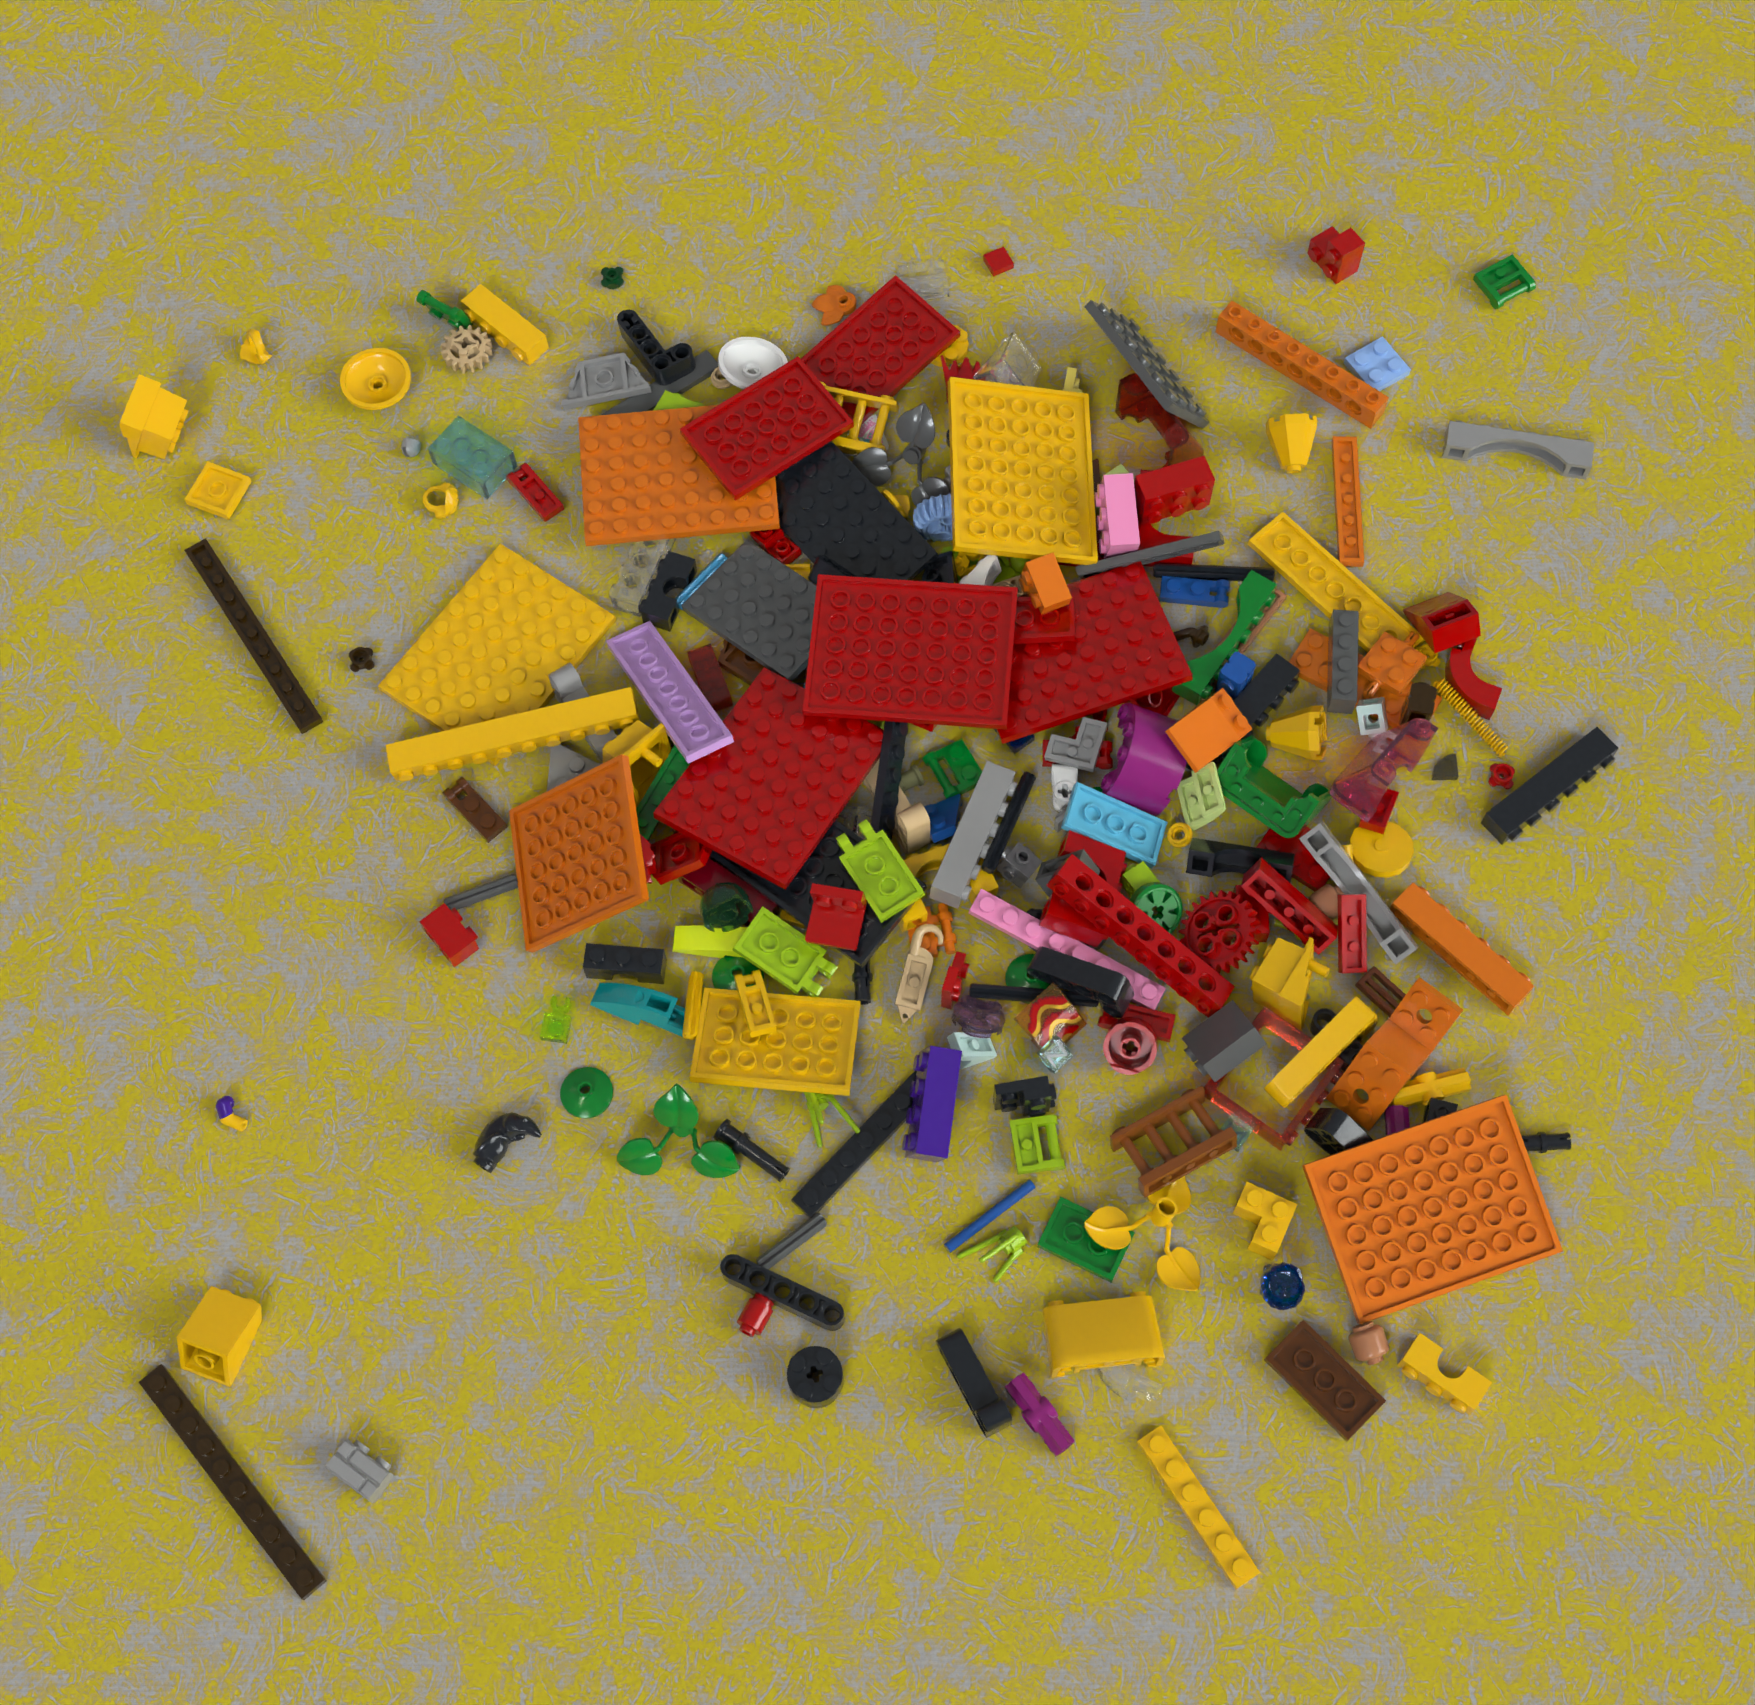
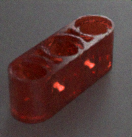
(710, 677)

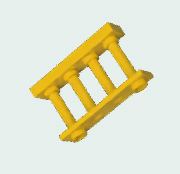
(852, 444)

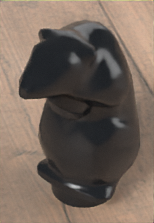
(498, 1134)

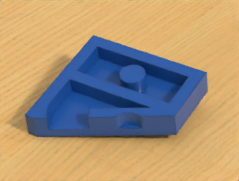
(944, 817)

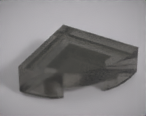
(1446, 769)

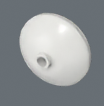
(749, 360)

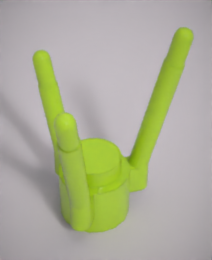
(816, 1103)
(1008, 1241)

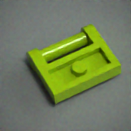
(1028, 1146)

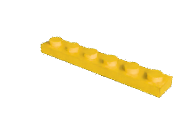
(1198, 1507)

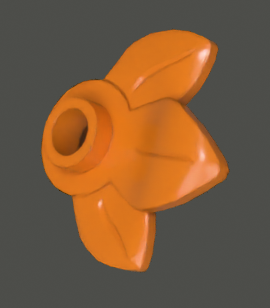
(835, 304)

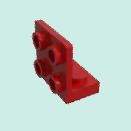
(836, 916)

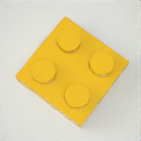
(218, 490)

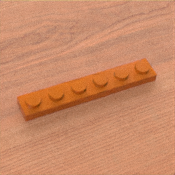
(1347, 501)

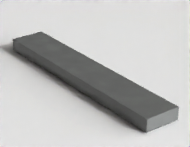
(646, 402)
(1153, 554)

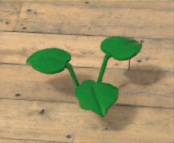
(681, 1115)

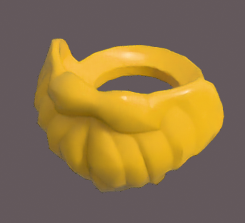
(254, 349)
(451, 501)
(900, 502)

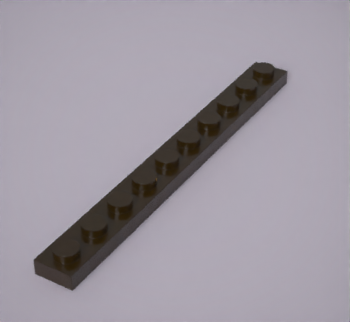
(254, 636)
(233, 1482)

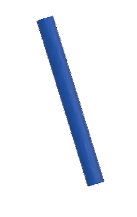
(989, 1216)

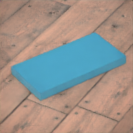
(1114, 824)

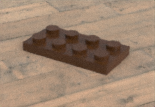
(1325, 1380)

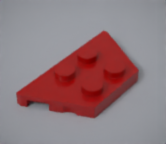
(678, 856)

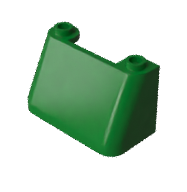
(1264, 793)

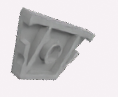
(603, 381)
(566, 765)

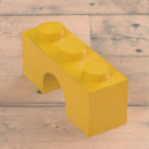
(1422, 1364)

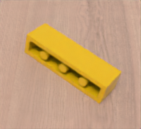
(504, 325)

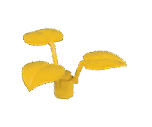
(1111, 1230)

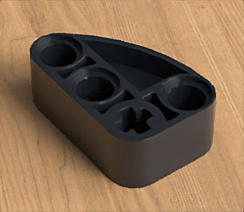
(1335, 1131)

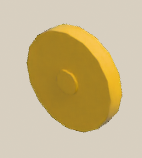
(1382, 854)

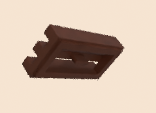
(1379, 1002)

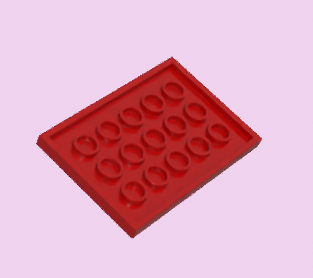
(881, 345)
(766, 428)

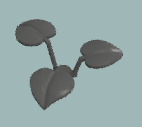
(918, 429)

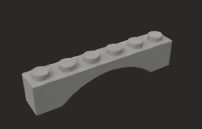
(1564, 455)
(1351, 880)

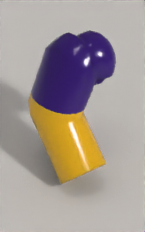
(227, 1116)

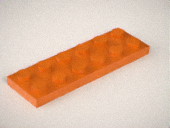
(1312, 662)

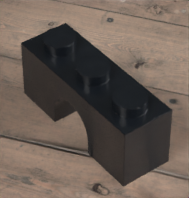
(673, 573)
(644, 964)

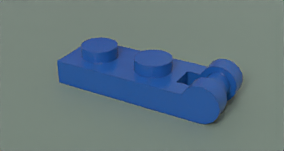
(1194, 591)

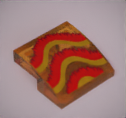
(1050, 1016)

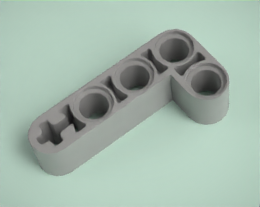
(569, 688)

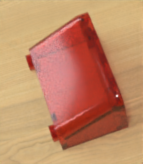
(1138, 402)

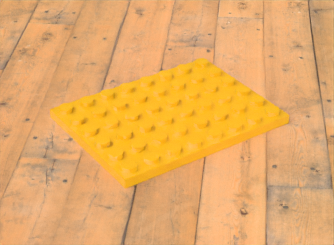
(1021, 471)
(496, 646)

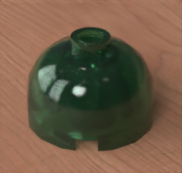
(725, 907)

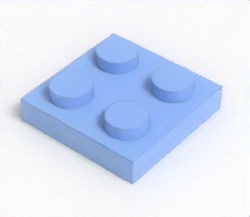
(1377, 364)

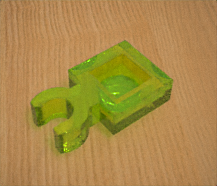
(556, 1024)

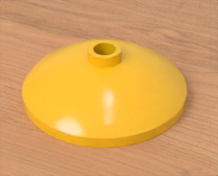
(372, 370)

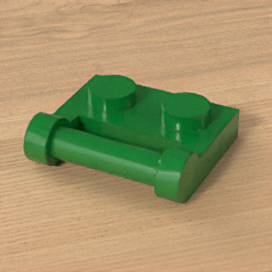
(1501, 275)
(438, 309)
(959, 763)

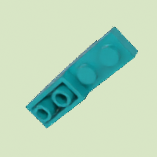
(640, 1003)

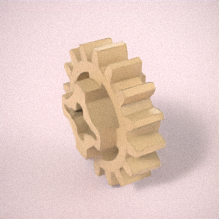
(464, 351)

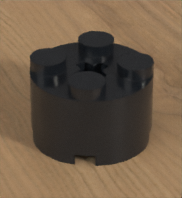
(830, 1382)

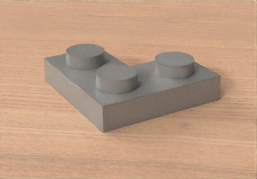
(1080, 752)

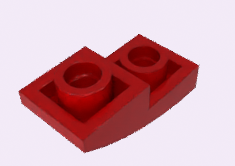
(776, 545)

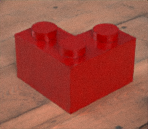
(1337, 253)

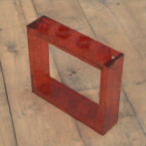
(1299, 1040)

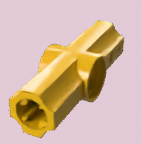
(1434, 1086)

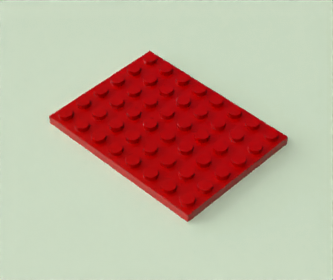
(911, 651)
(1117, 655)
(777, 783)

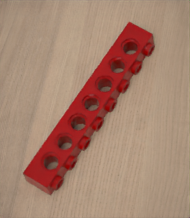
(1140, 936)

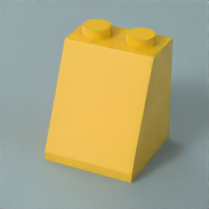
(219, 1335)

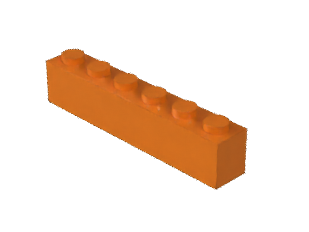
(1461, 948)

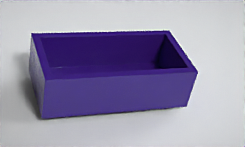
(932, 1104)

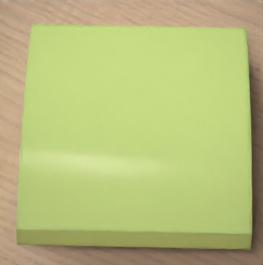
(1201, 797)

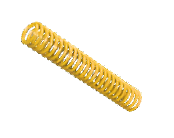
(1499, 750)

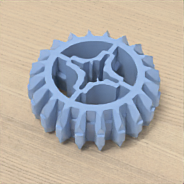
(934, 518)

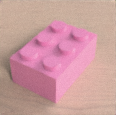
(1117, 515)

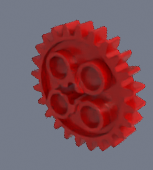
(1220, 930)

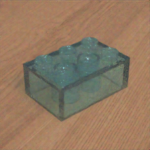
(472, 457)

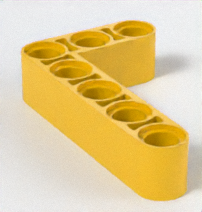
(1351, 1022)

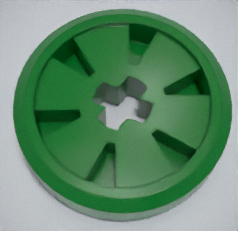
(1165, 899)

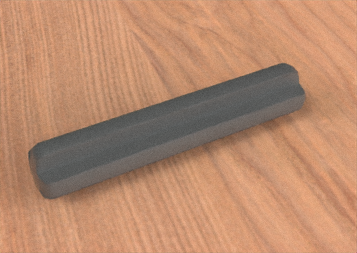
(482, 892)
(792, 1241)

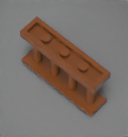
(1174, 1166)

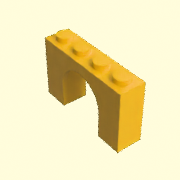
(931, 860)

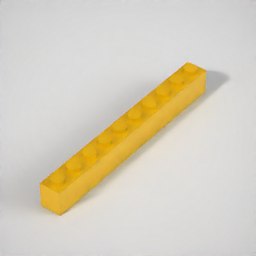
(512, 734)

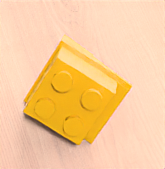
(152, 419)
(646, 753)
(1285, 979)

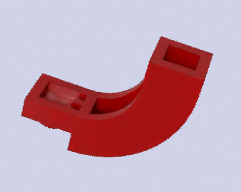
(1459, 674)

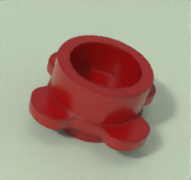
(1501, 769)

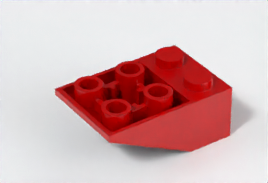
(1444, 621)

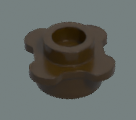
(359, 653)

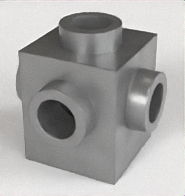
(1018, 864)

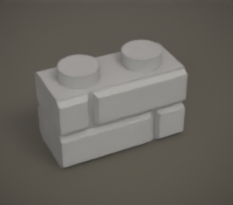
(360, 1471)

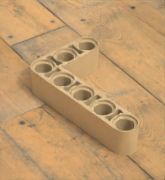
(911, 822)

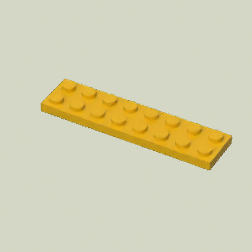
(1326, 580)

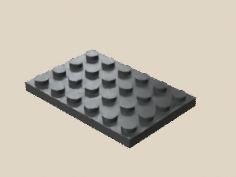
(1148, 364)
(759, 609)

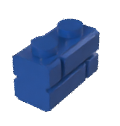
(1235, 674)

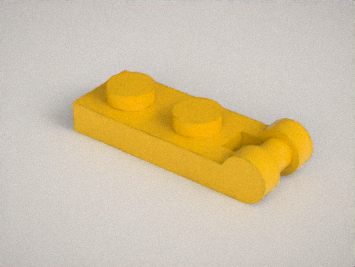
(755, 1003)

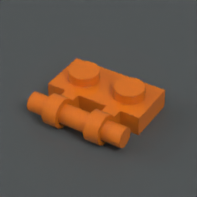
(929, 940)

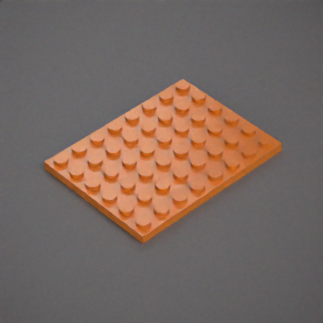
(652, 485)
(1432, 1208)

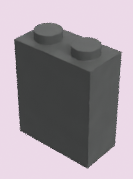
(1222, 1041)

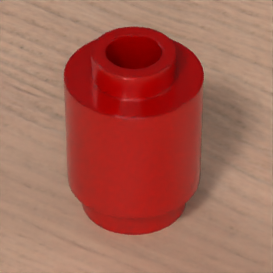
(755, 1315)

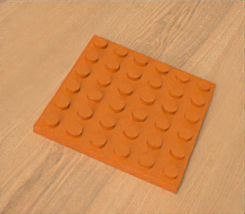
(578, 854)

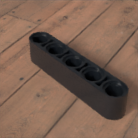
(792, 1301)

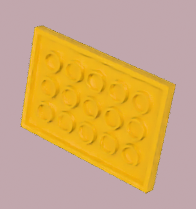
(806, 1054)

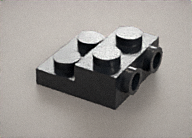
(1032, 1094)

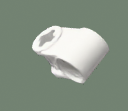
(1062, 780)

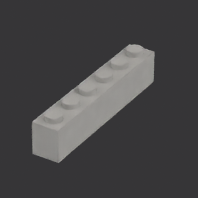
(972, 835)

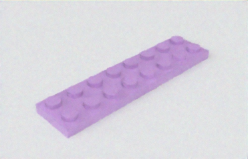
(669, 692)

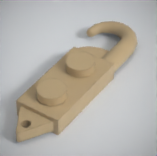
(915, 973)

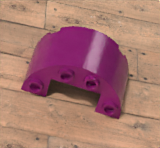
(1147, 761)

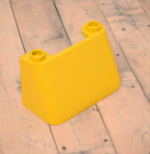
(1102, 1334)

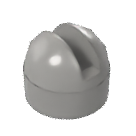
(410, 447)

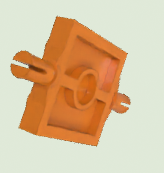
(1391, 664)

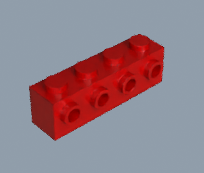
(1289, 905)

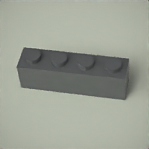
(1342, 661)

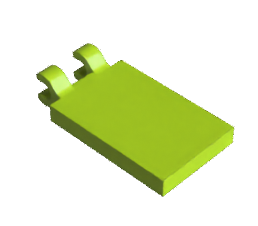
(879, 872)
(784, 953)

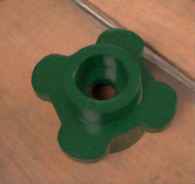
(612, 282)

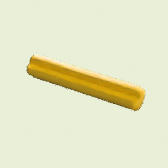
(693, 1005)

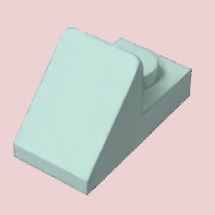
(973, 1049)

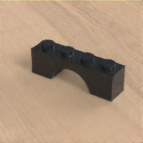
(1216, 857)

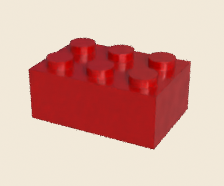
(1173, 490)

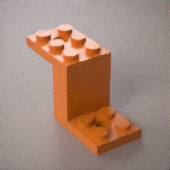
(1394, 1054)

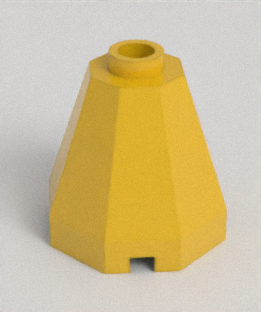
(1292, 440)
(1300, 732)

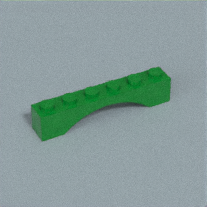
(1251, 600)

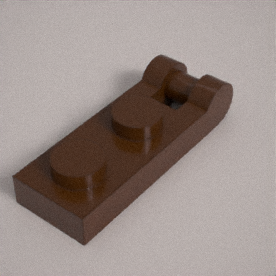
(475, 810)

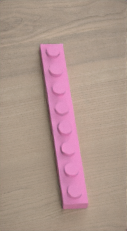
(1027, 930)

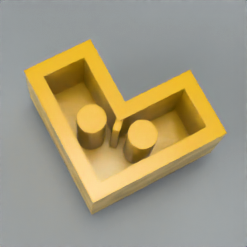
(1269, 1213)

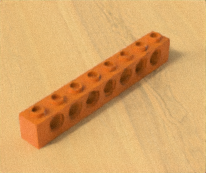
(1301, 364)

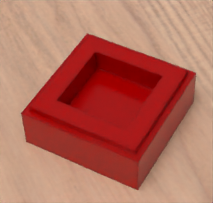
(998, 261)

